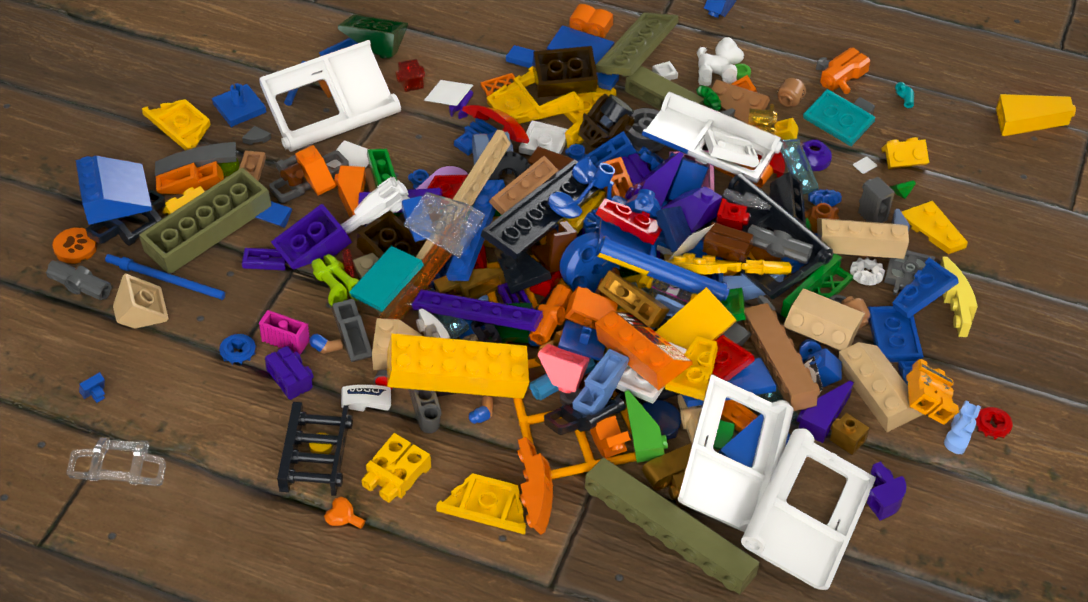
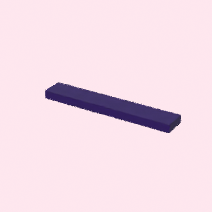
(478, 310)

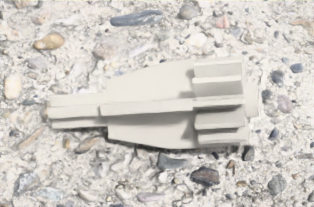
(378, 202)

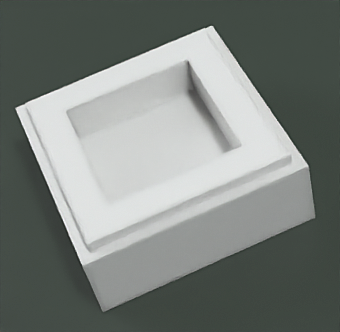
(665, 70)

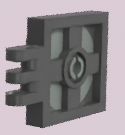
(902, 271)

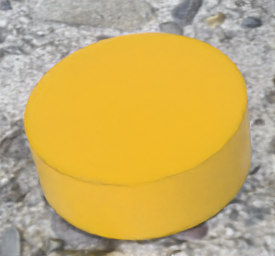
(320, 448)

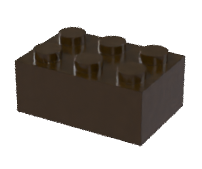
(564, 71)

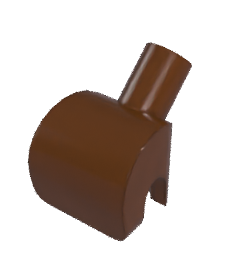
(293, 174)

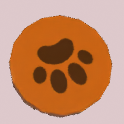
(74, 245)

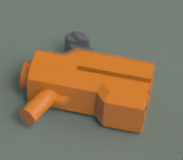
(842, 69)

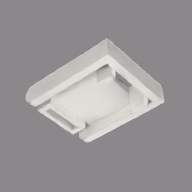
(731, 148)

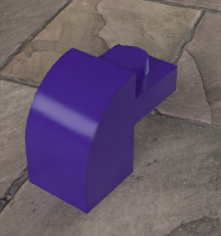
(888, 492)

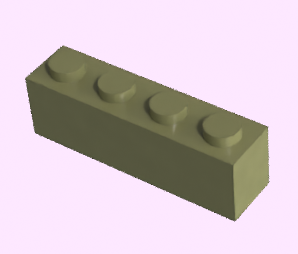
(653, 88)

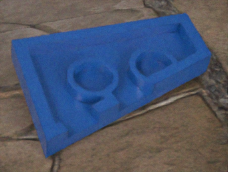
(926, 287)

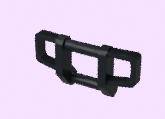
(119, 228)
(586, 422)

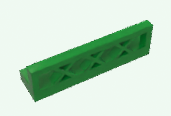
(820, 279)

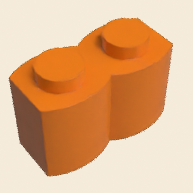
(591, 20)

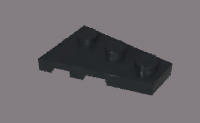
(521, 272)

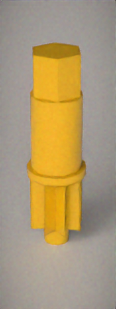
(766, 267)

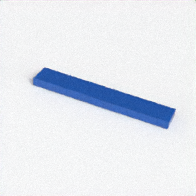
(524, 57)

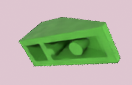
(645, 431)

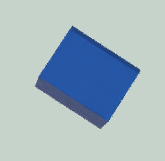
(688, 177)

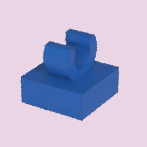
(93, 387)

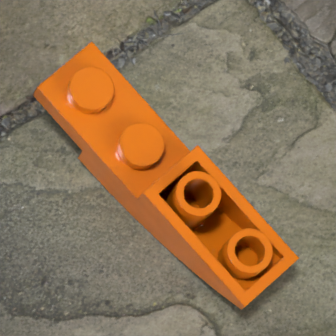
(538, 490)

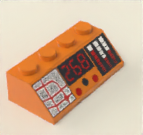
(647, 351)

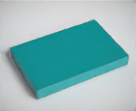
(839, 117)
(386, 278)

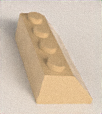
(864, 237)
(878, 384)

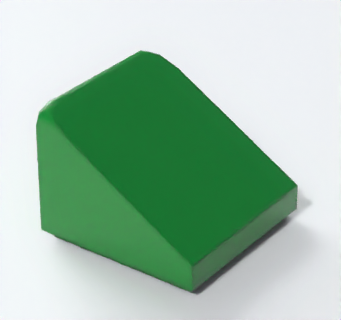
(724, 434)

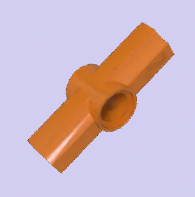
(553, 314)

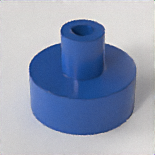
(809, 347)

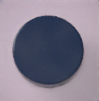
(665, 416)

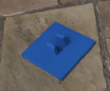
(581, 341)

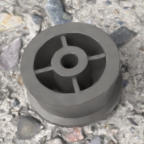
(643, 119)

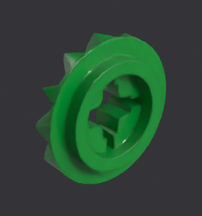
(711, 99)

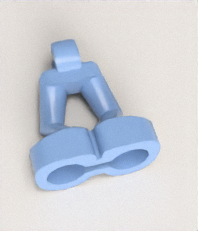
(962, 428)

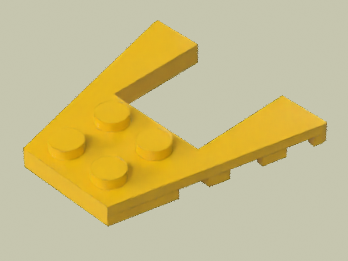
(520, 105)

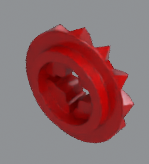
(1000, 418)

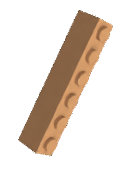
(780, 357)

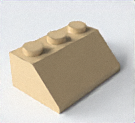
(823, 320)

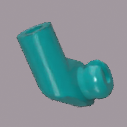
(906, 93)

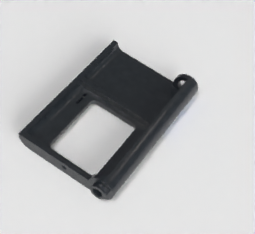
(777, 219)

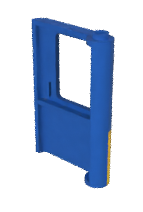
(639, 256)

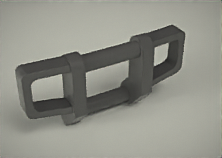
(300, 189)

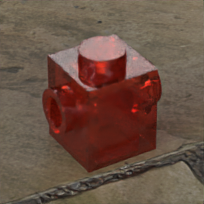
(410, 75)

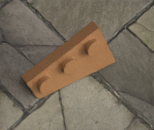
(739, 99)

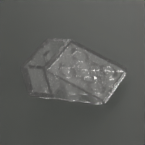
(445, 222)

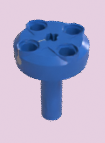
(581, 265)

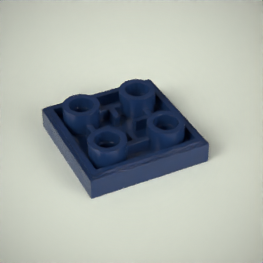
(674, 227)

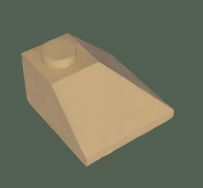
(139, 303)

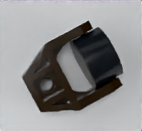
(594, 131)

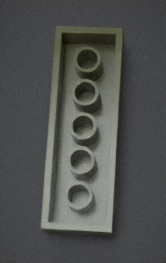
(205, 220)

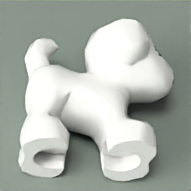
(722, 63)

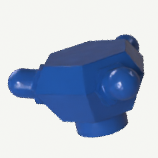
(645, 202)

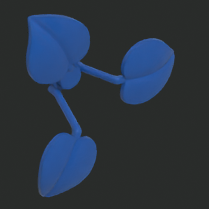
(585, 173)

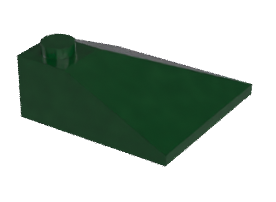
(382, 33)

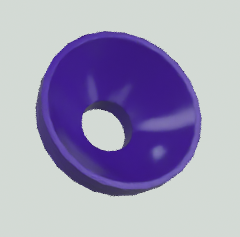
(819, 159)

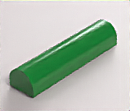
(381, 166)

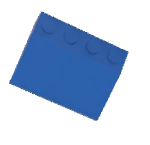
(112, 188)

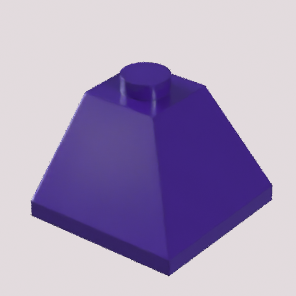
(698, 206)

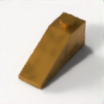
(633, 299)

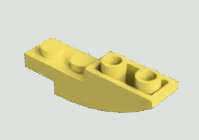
(961, 299)

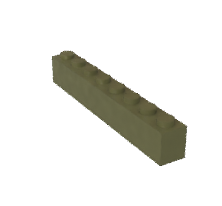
(671, 526)

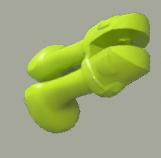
(327, 272)

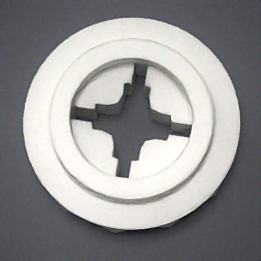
(866, 277)

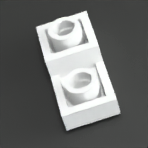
(430, 325)

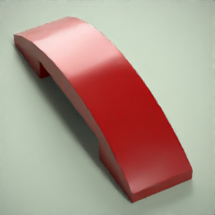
(514, 129)

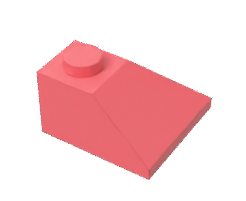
(563, 367)

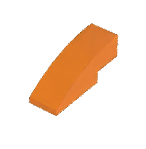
(189, 176)

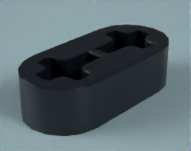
(489, 331)

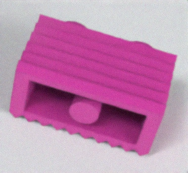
(284, 331)

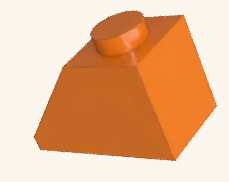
(315, 170)

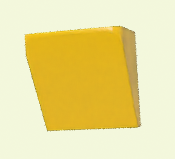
(786, 129)

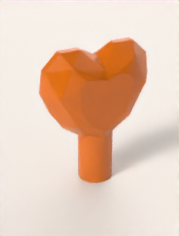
(342, 514)

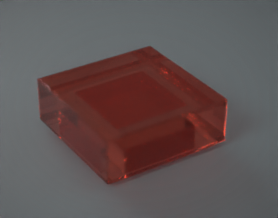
(348, 262)

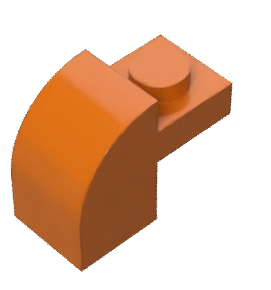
(609, 437)

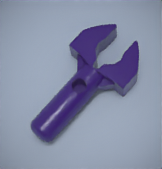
(452, 109)

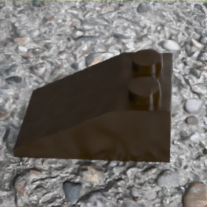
(384, 233)

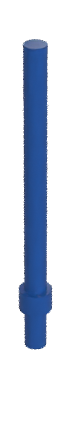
(128, 264)

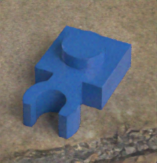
(652, 158)

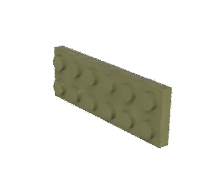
(637, 44)

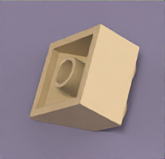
(382, 336)

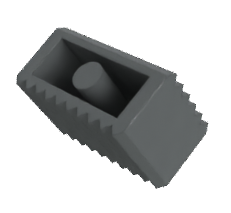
(876, 200)

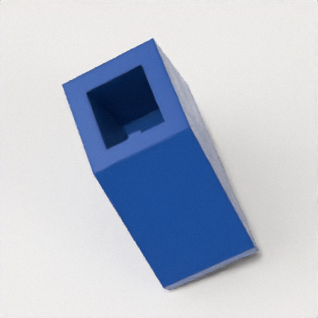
(828, 366)

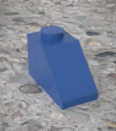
(718, 7)

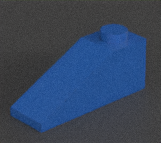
(616, 147)

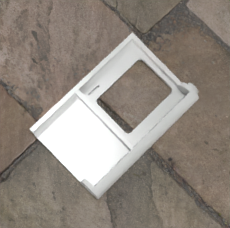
(719, 484)

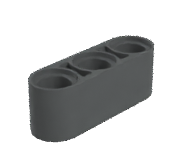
(426, 409)

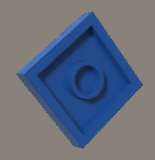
(238, 104)

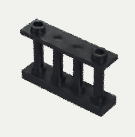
(296, 437)

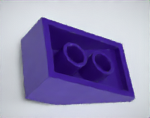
(658, 179)
(311, 238)

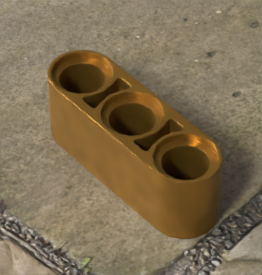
(663, 468)

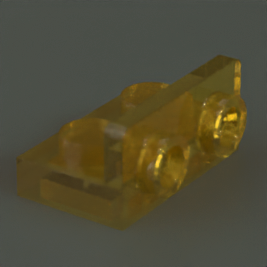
(763, 119)

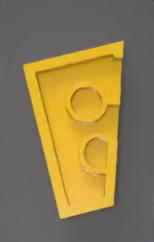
(934, 224)

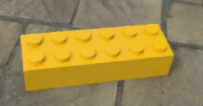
(457, 366)

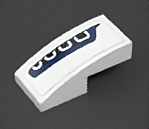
(362, 396)

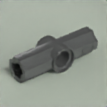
(780, 244)
(78, 280)

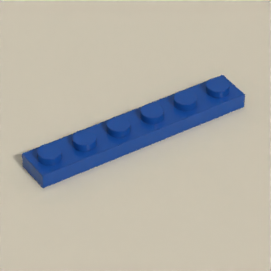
(461, 268)

